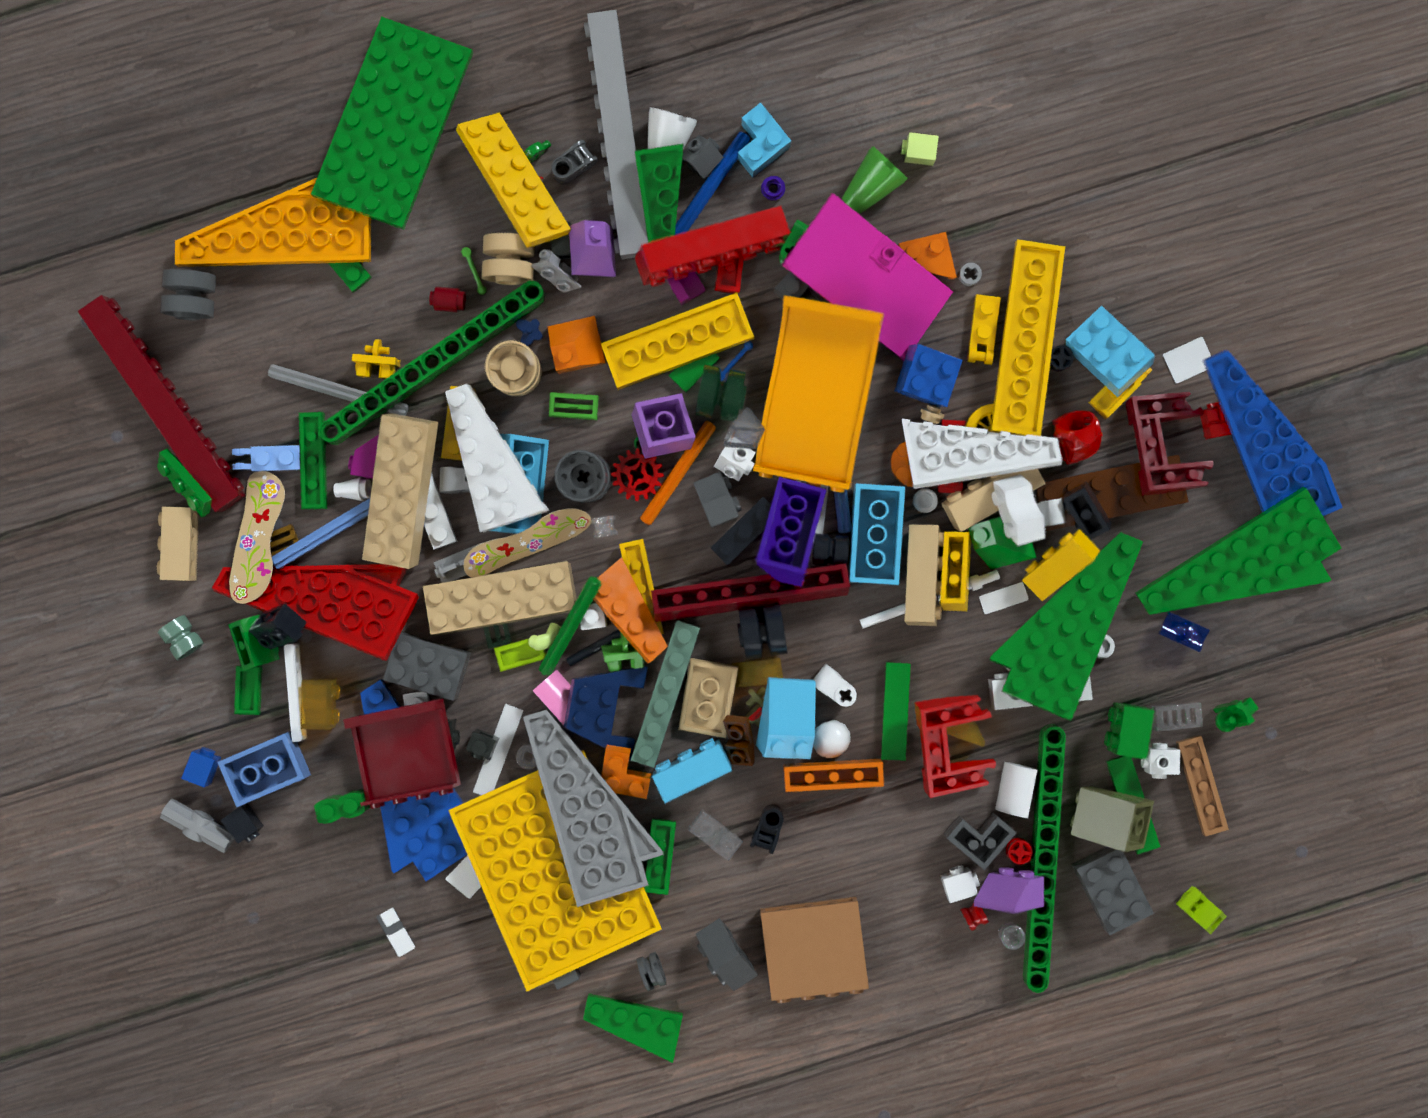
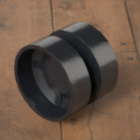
(756, 632)

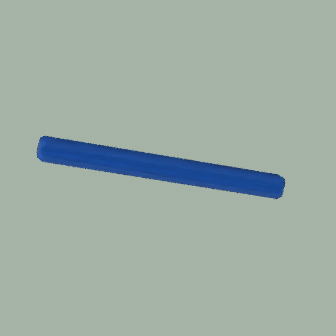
(711, 183)

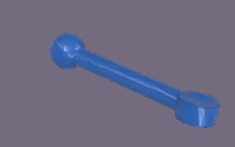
(747, 346)

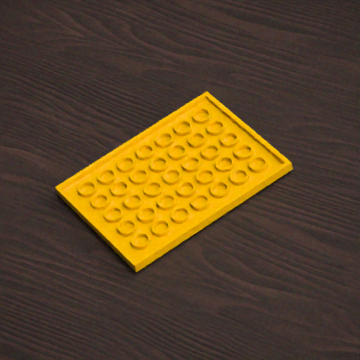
(529, 889)

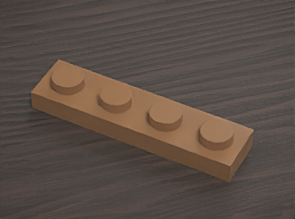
(1202, 785)

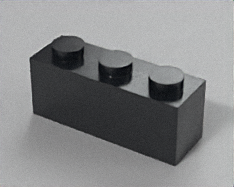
(743, 532)

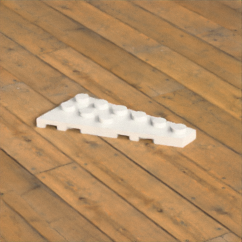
(967, 453)
(492, 471)

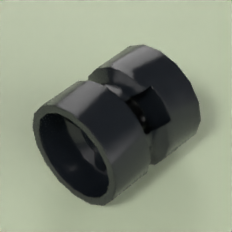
(830, 549)

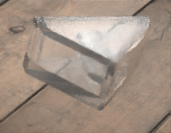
(745, 431)

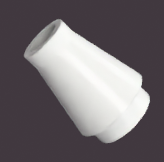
(354, 489)

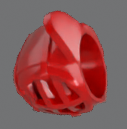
(1076, 439)

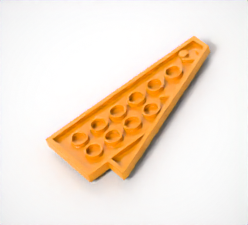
(280, 231)

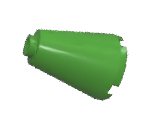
(872, 181)

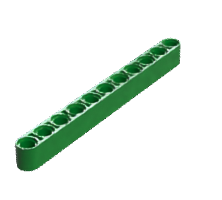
(426, 374)
(1040, 845)

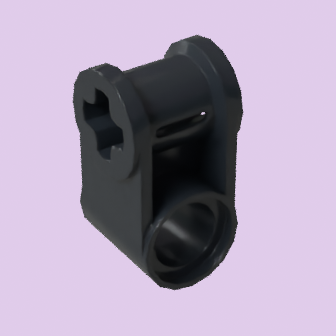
(767, 833)

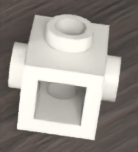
(735, 462)
(1168, 764)

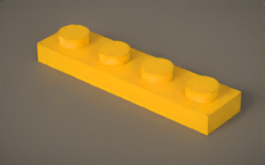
(636, 560)

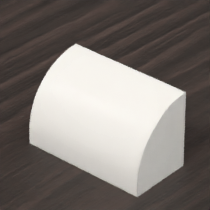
(1016, 789)

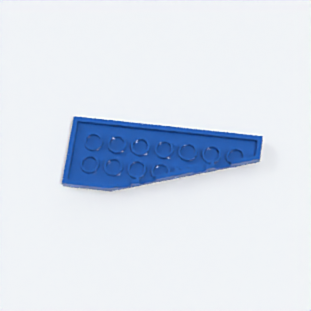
(1267, 443)

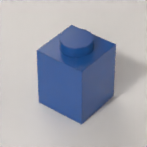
(201, 767)

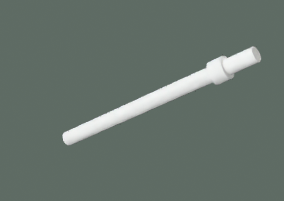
(975, 583)

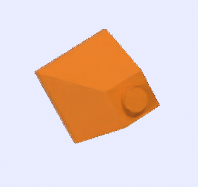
(576, 345)

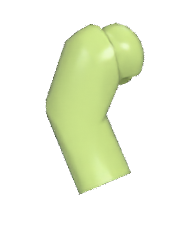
(544, 641)

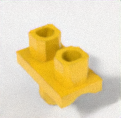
(365, 362)

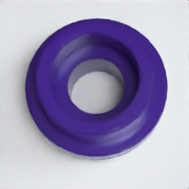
(773, 180)

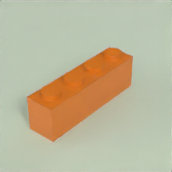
(833, 775)

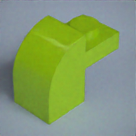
(1201, 909)

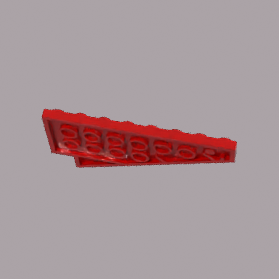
(342, 602)

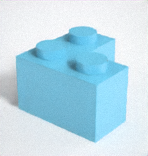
(767, 143)

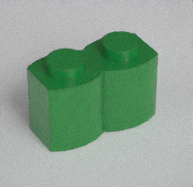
(338, 806)

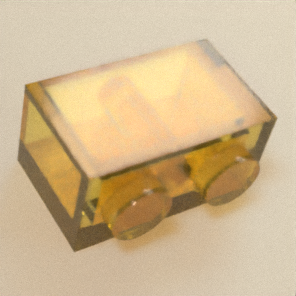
(319, 704)

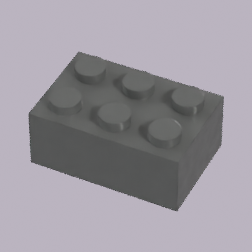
(427, 666)
(1112, 889)

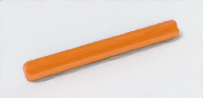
(677, 473)

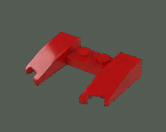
(939, 774)

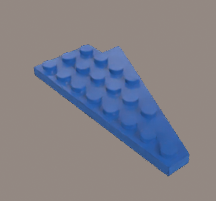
(416, 828)

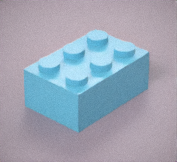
(1110, 351)
(691, 769)

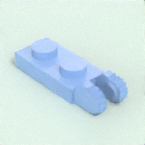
(269, 458)

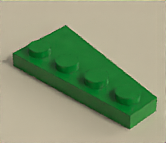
(639, 1024)

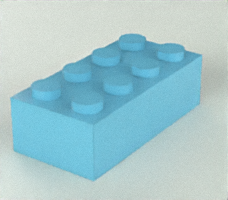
(876, 534)

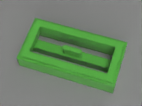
(595, 398)

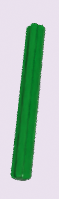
(570, 625)

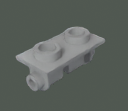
(559, 276)
(452, 567)

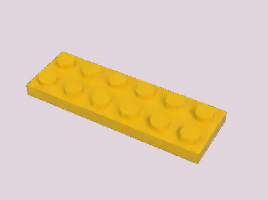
(513, 179)
(677, 341)

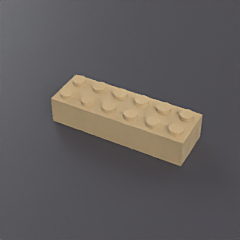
(400, 490)
(500, 598)

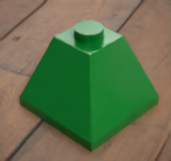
(995, 547)

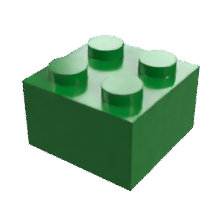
(1129, 730)

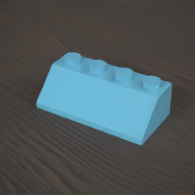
(532, 457)

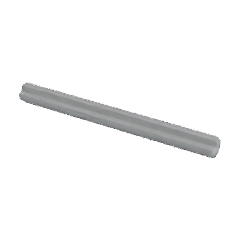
(328, 387)

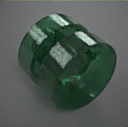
(727, 394)

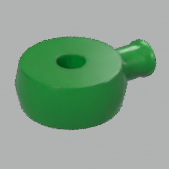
(536, 150)

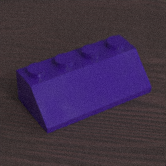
(790, 530)

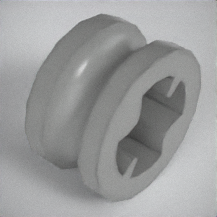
(970, 266)

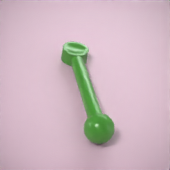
(466, 252)

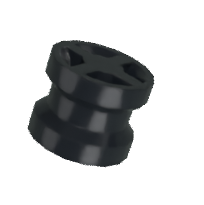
(1063, 355)

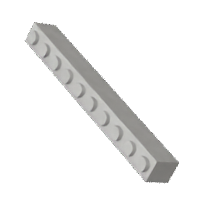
(617, 130)

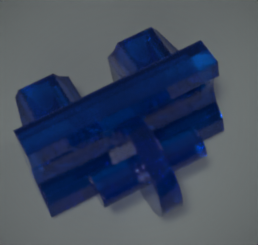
(1183, 631)

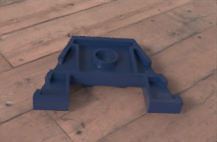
(594, 703)

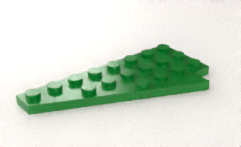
(1262, 556)
(1061, 641)

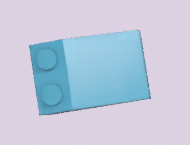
(787, 719)

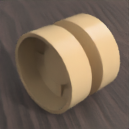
(508, 266)
(513, 368)

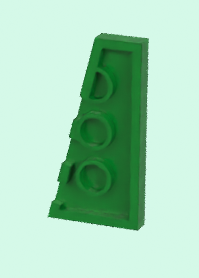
(659, 186)

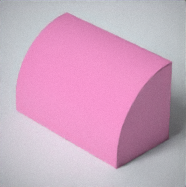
(554, 694)

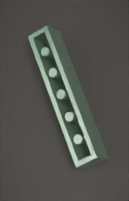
(665, 693)

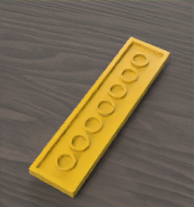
(1027, 338)

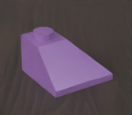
(592, 249)

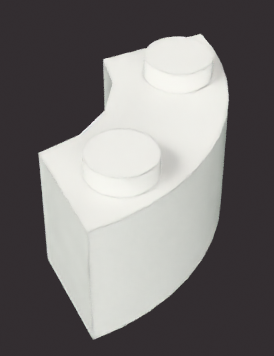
(1018, 510)

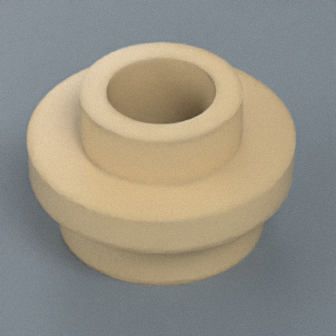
(931, 414)

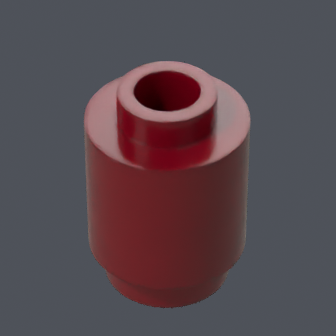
(447, 299)

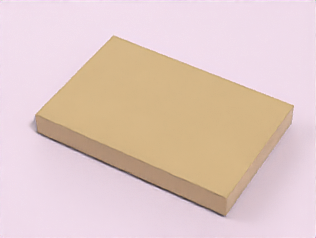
(707, 697)

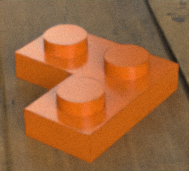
(619, 777)

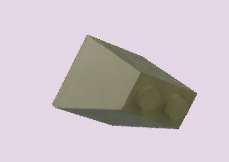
(1111, 818)

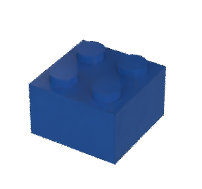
(928, 375)

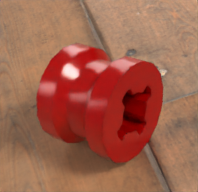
(1021, 854)
(974, 916)

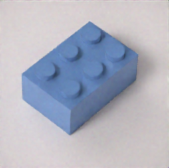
(264, 769)

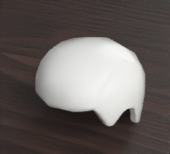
(831, 739)

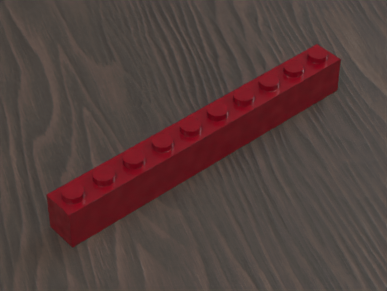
(161, 402)

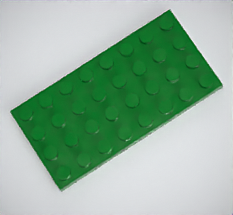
(392, 123)

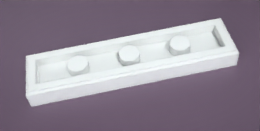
(294, 688)

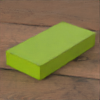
(517, 655)

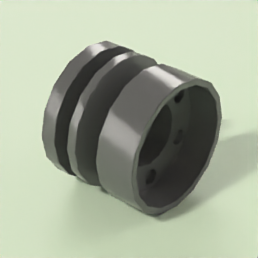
(569, 476)

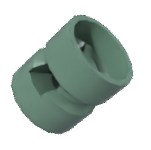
(180, 637)

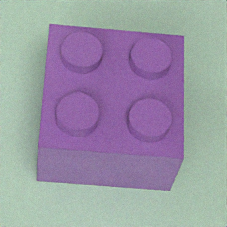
(663, 425)

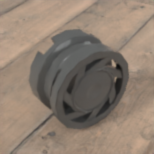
(651, 971)

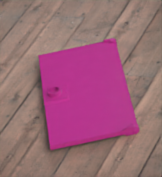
(866, 270)

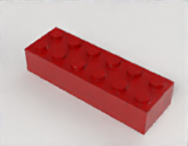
(712, 246)

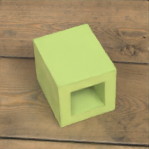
(920, 148)

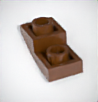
(740, 743)

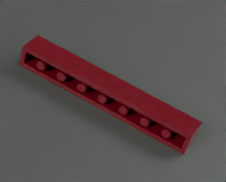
(747, 593)

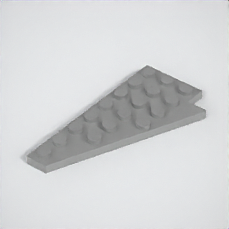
(594, 828)

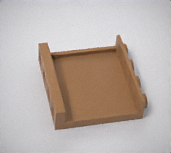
(814, 949)

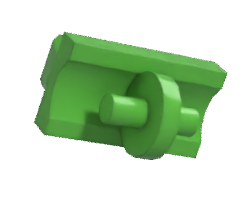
(621, 650)

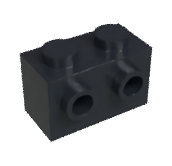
(1086, 511)
(278, 627)

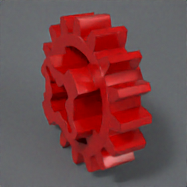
(631, 489)

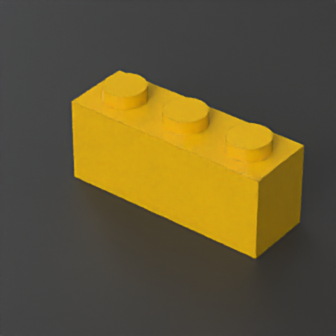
(1060, 564)
(955, 571)

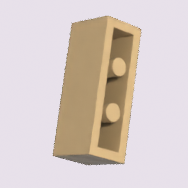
(178, 543)

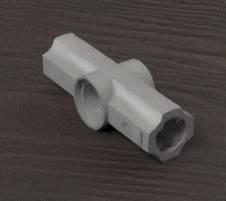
(197, 825)

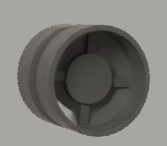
(187, 301)

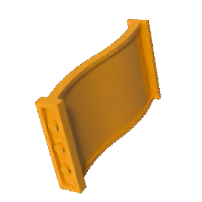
(818, 392)

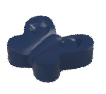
(530, 331)

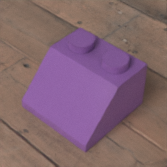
(1011, 891)

